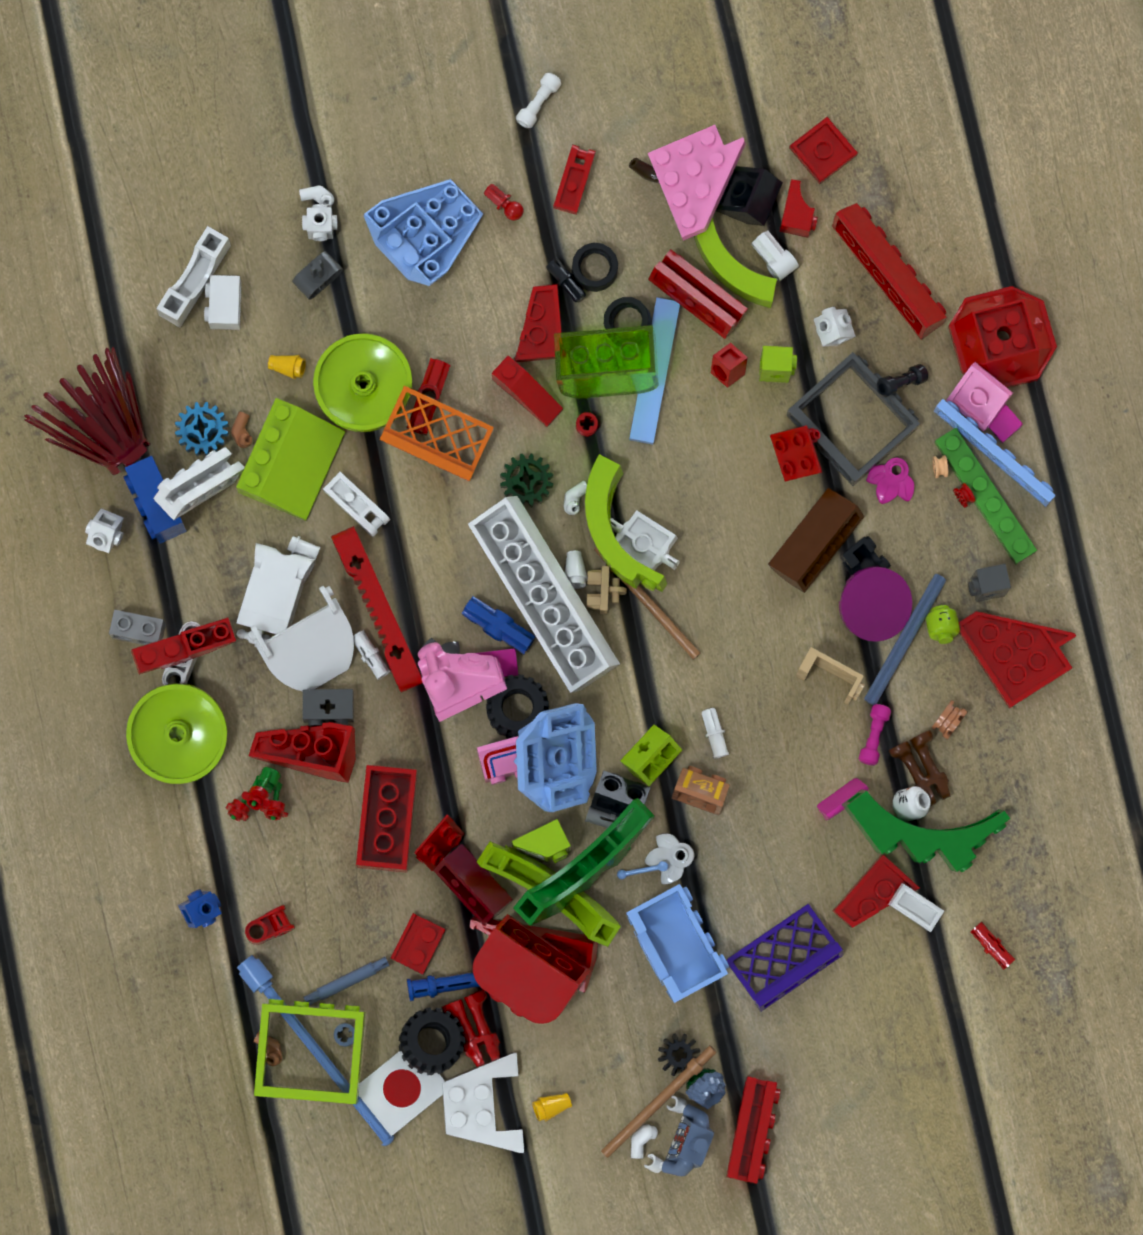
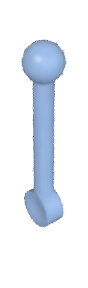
(662, 866)

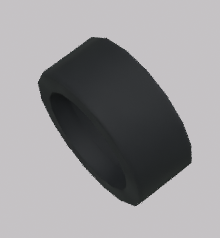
(597, 248)
(622, 303)

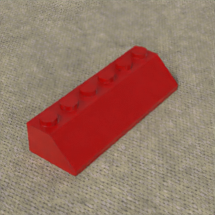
(889, 270)

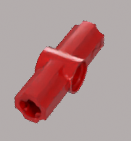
(433, 381)

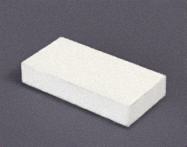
(916, 907)

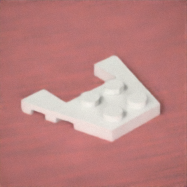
(471, 1106)

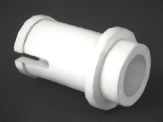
(303, 548)

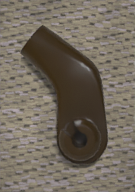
(644, 170)

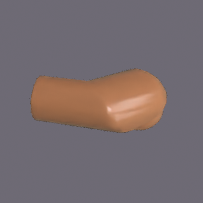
(274, 1051)

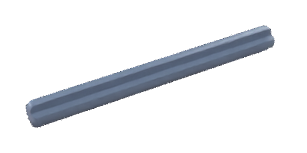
(905, 639)

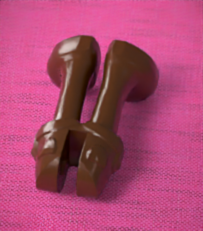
(933, 777)

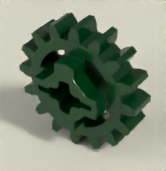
(535, 478)

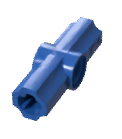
(498, 625)

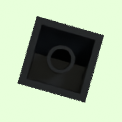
(750, 195)

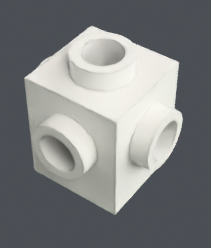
(322, 230)
(834, 327)
(104, 531)

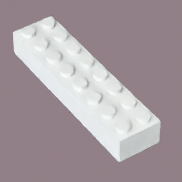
(543, 594)

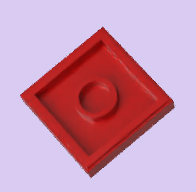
(823, 150)

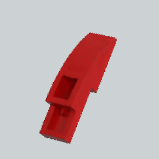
(183, 647)

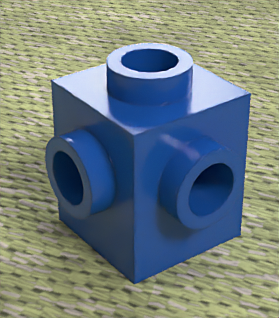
(200, 908)

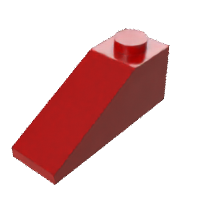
(526, 391)

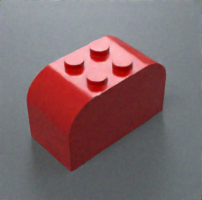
(527, 972)

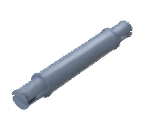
(346, 981)

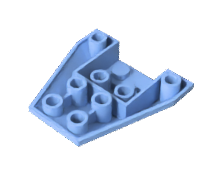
(423, 229)

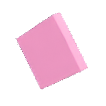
(980, 396)

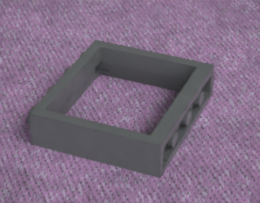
(825, 446)

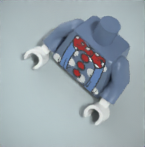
(689, 1142)

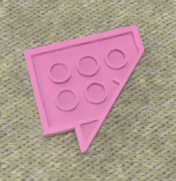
(695, 176)

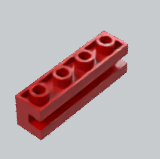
(698, 294)
(752, 1129)

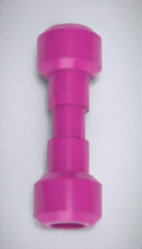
(880, 715)

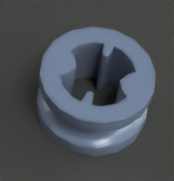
(339, 1029)

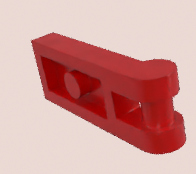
(574, 180)

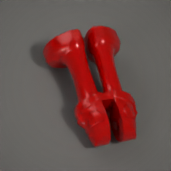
(491, 1040)

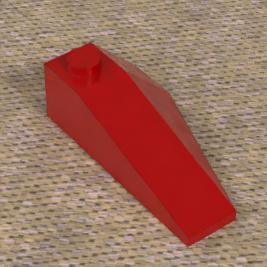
(315, 750)

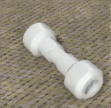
(549, 84)

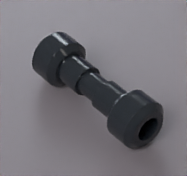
(888, 385)

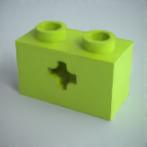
(777, 364)
(651, 755)

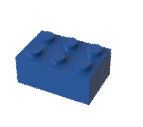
(143, 480)

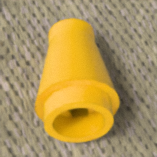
(290, 365)
(550, 1106)

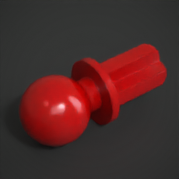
(512, 210)

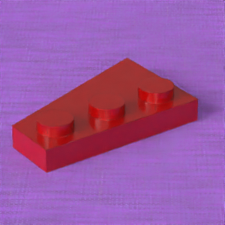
(540, 325)
(872, 892)

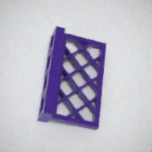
(796, 976)

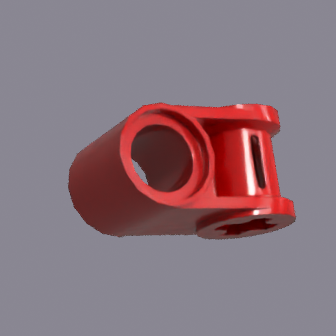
(270, 925)

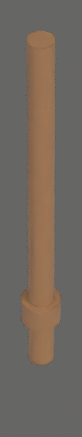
(661, 617)
(694, 1066)

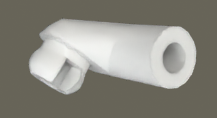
(317, 193)

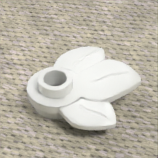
(667, 852)

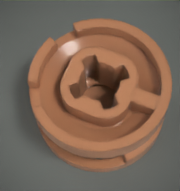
(949, 719)

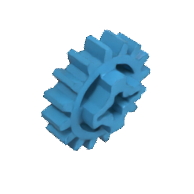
(192, 429)

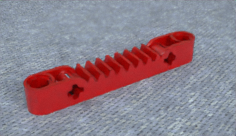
(350, 549)

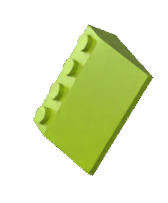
(290, 459)

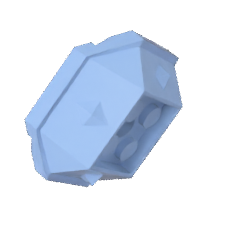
(557, 758)

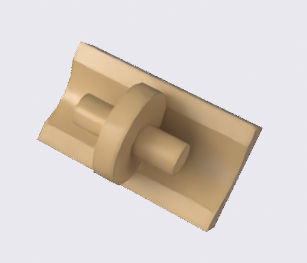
(600, 601)

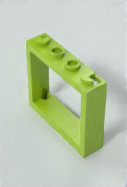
(303, 1008)

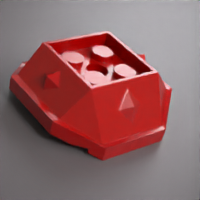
(1021, 317)

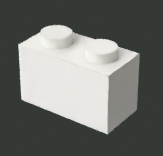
(224, 302)

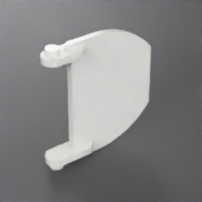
(310, 649)

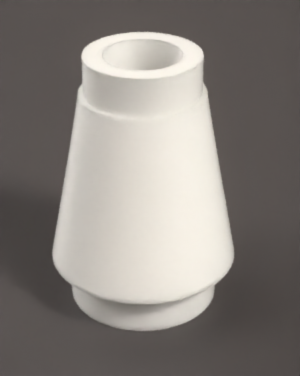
(575, 569)

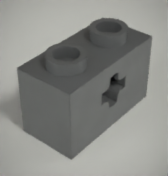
(989, 583)
(316, 699)

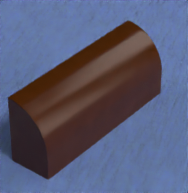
(816, 540)

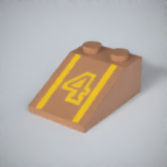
(701, 790)

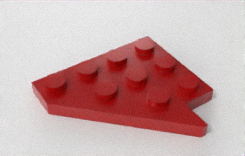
(1016, 653)

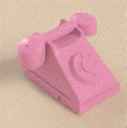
(458, 679)

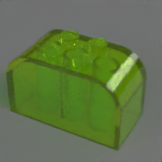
(606, 362)

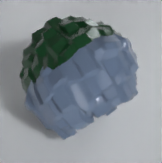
(706, 1088)

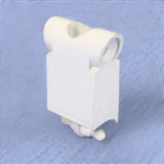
(273, 591)

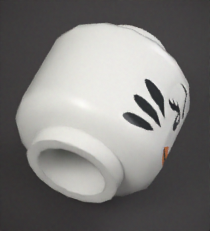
(911, 803)

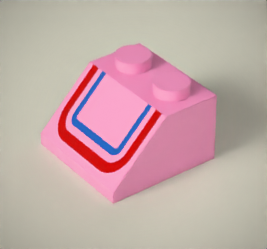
(498, 760)

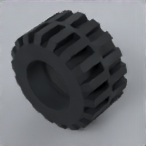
(515, 685)
(446, 1026)

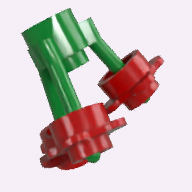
(258, 798)

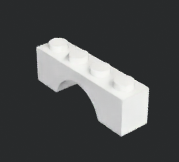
(186, 291)

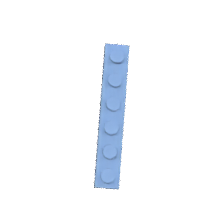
(1002, 458)

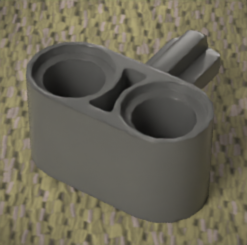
(317, 275)

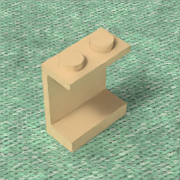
(835, 668)

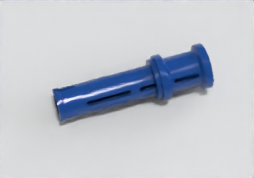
(432, 985)

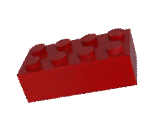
(386, 818)

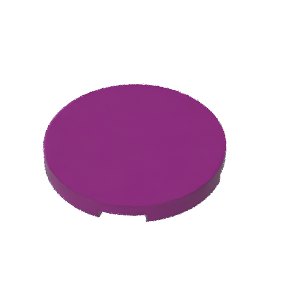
(875, 604)

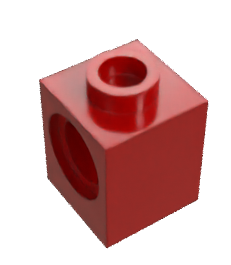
(729, 365)

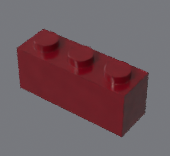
(473, 885)

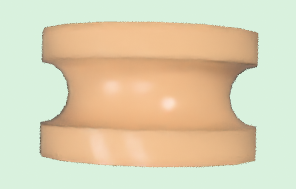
(940, 466)

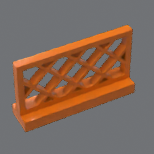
(427, 453)

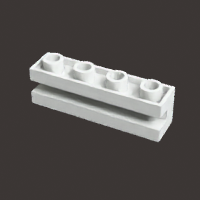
(197, 483)

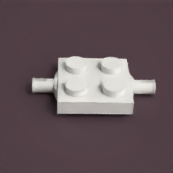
(646, 541)

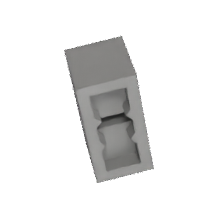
(136, 628)

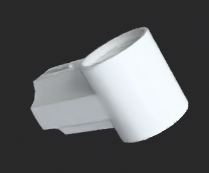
(778, 262)

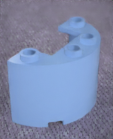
(676, 943)

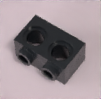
(616, 793)

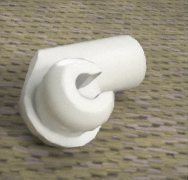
(572, 498)
(639, 1138)

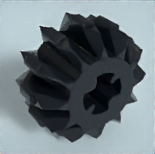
(673, 1048)

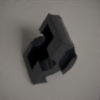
(862, 556)

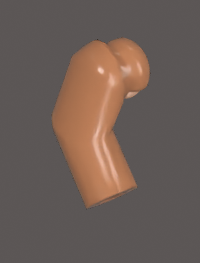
(239, 431)

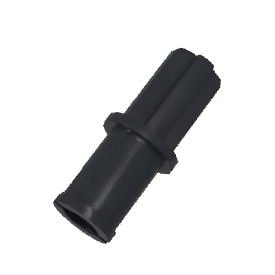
(566, 280)

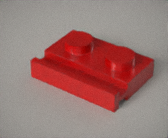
(418, 944)

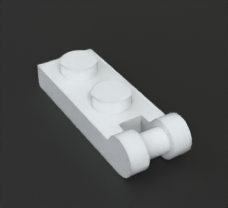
(355, 503)

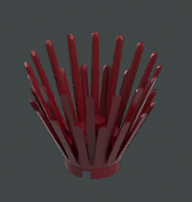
(111, 418)

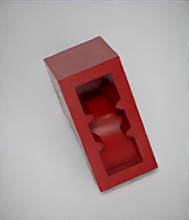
(797, 215)

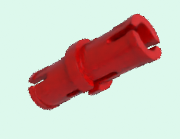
(992, 945)

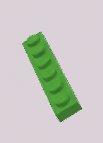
(987, 496)

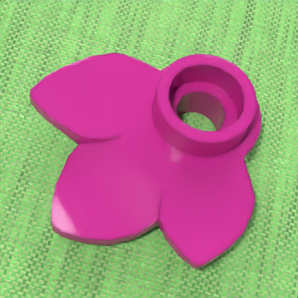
(889, 484)

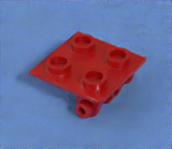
(796, 452)
(439, 843)

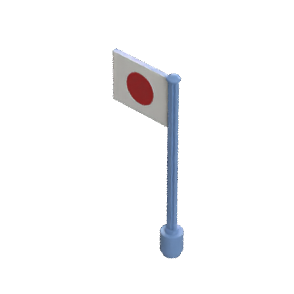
(387, 1096)

